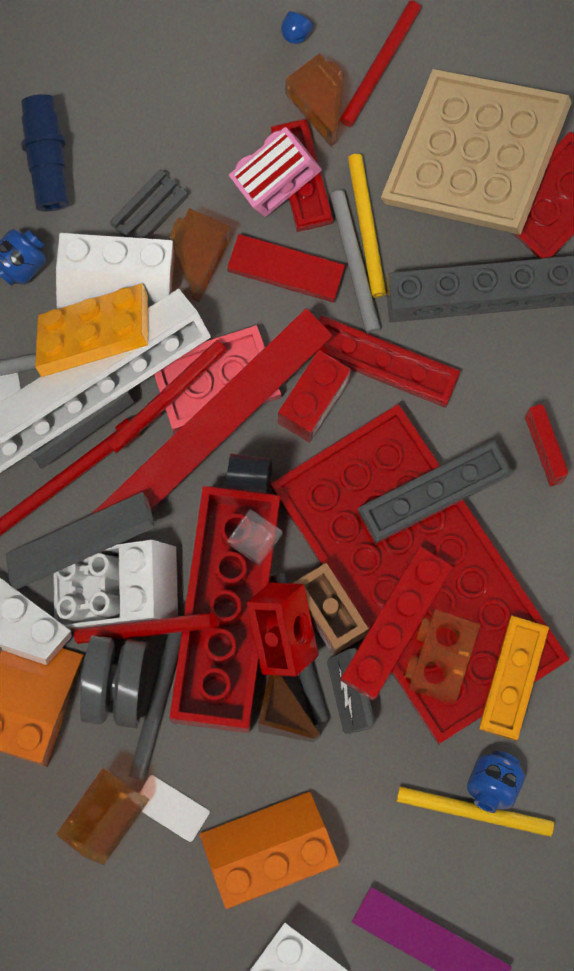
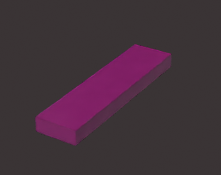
(421, 936)

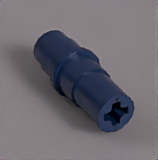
(44, 152)

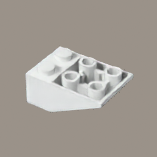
(118, 586)

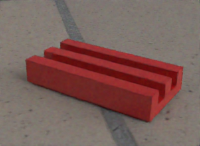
(546, 445)

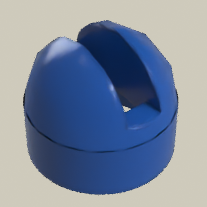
(295, 27)

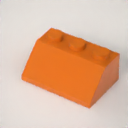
(268, 850)

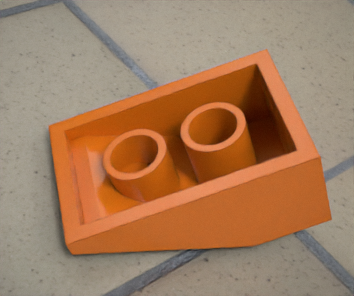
(34, 703)

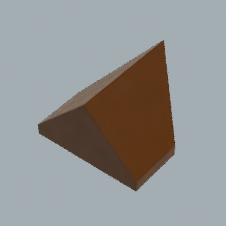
(283, 714)

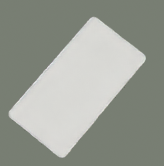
(173, 809)

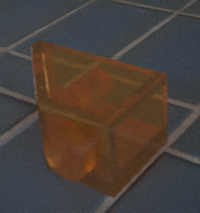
(318, 95)
(198, 248)

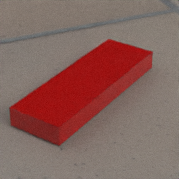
(310, 202)
(286, 268)

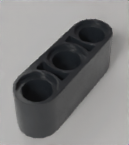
(249, 473)

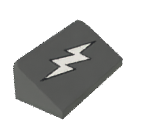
(352, 706)

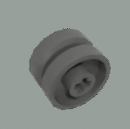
(111, 681)

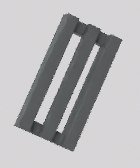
(140, 197)

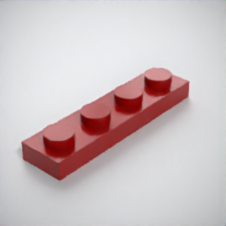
(396, 623)

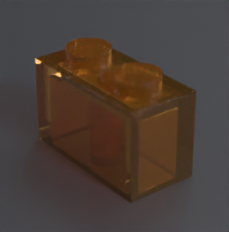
(102, 816)

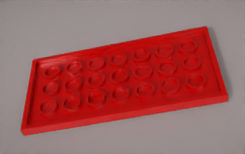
(324, 505)

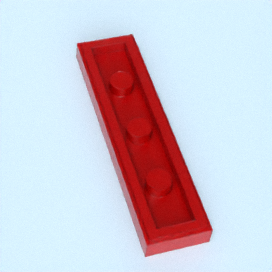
(389, 363)

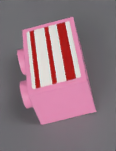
(274, 171)

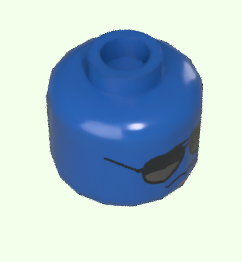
(20, 256)
(496, 781)

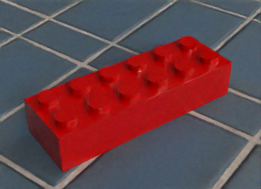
(221, 664)

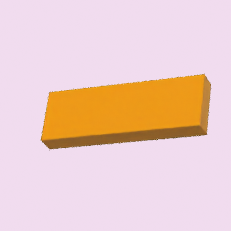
(513, 678)

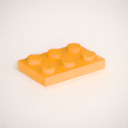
(92, 330)

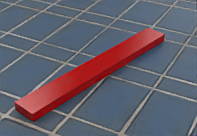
(224, 411)

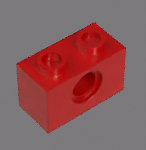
(282, 629)

